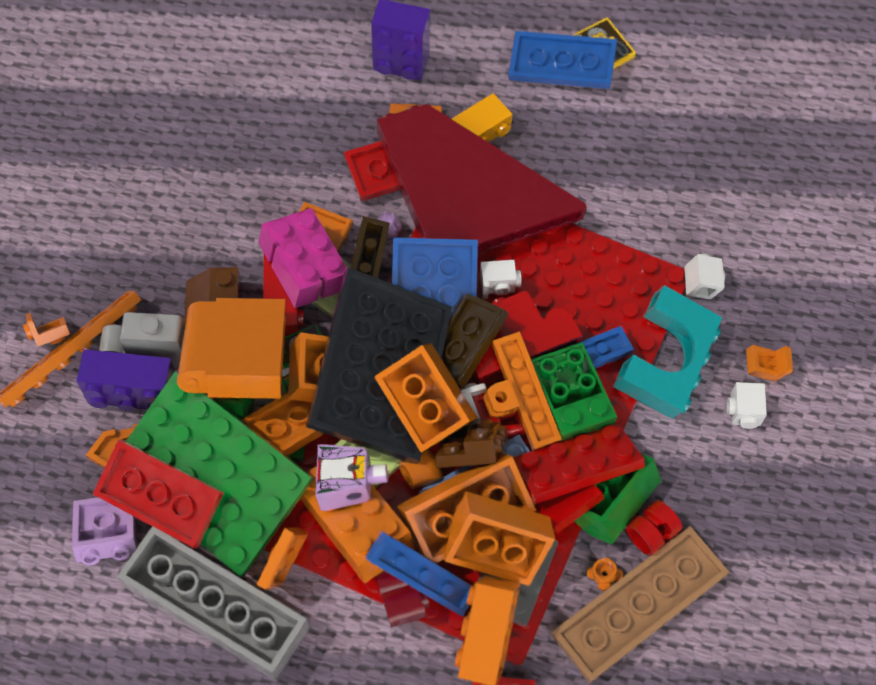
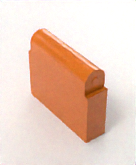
(234, 348)

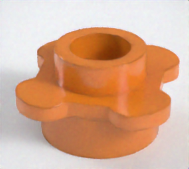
(604, 565)

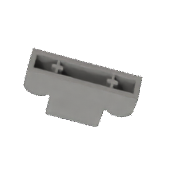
(146, 335)

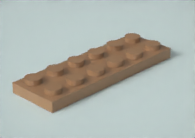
(639, 604)

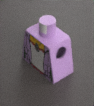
(345, 476)

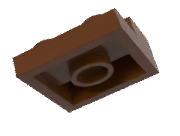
(480, 446)

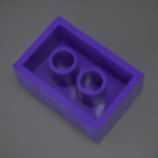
(400, 39)
(122, 379)

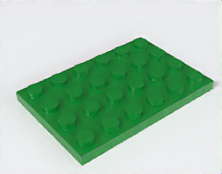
(223, 451)

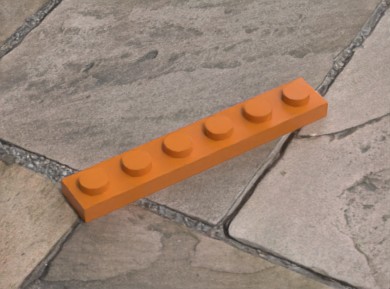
(59, 357)

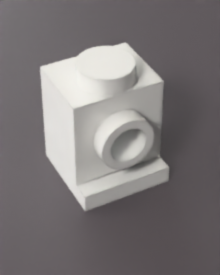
(499, 278)

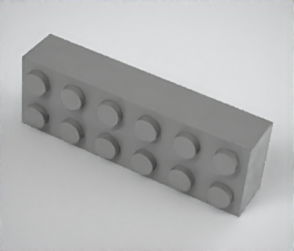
(214, 602)

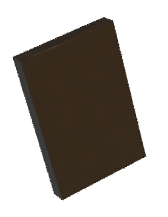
(470, 335)

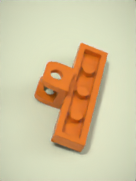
(521, 393)

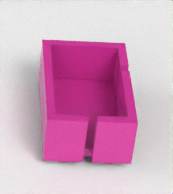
(302, 257)

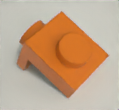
(51, 332)
(769, 363)

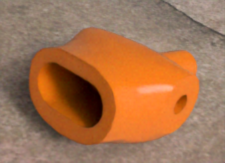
(422, 473)

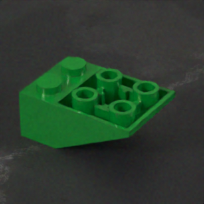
(574, 391)

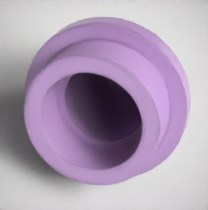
(395, 224)

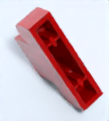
(539, 334)

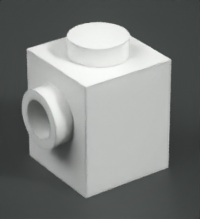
(704, 276)
(747, 404)

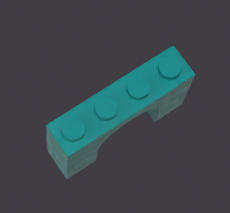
(695, 330)

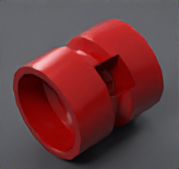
(657, 525)

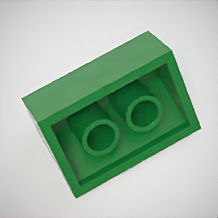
(621, 502)

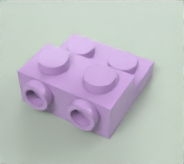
(102, 532)

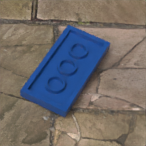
(562, 59)

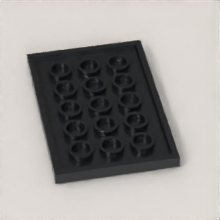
(369, 333)

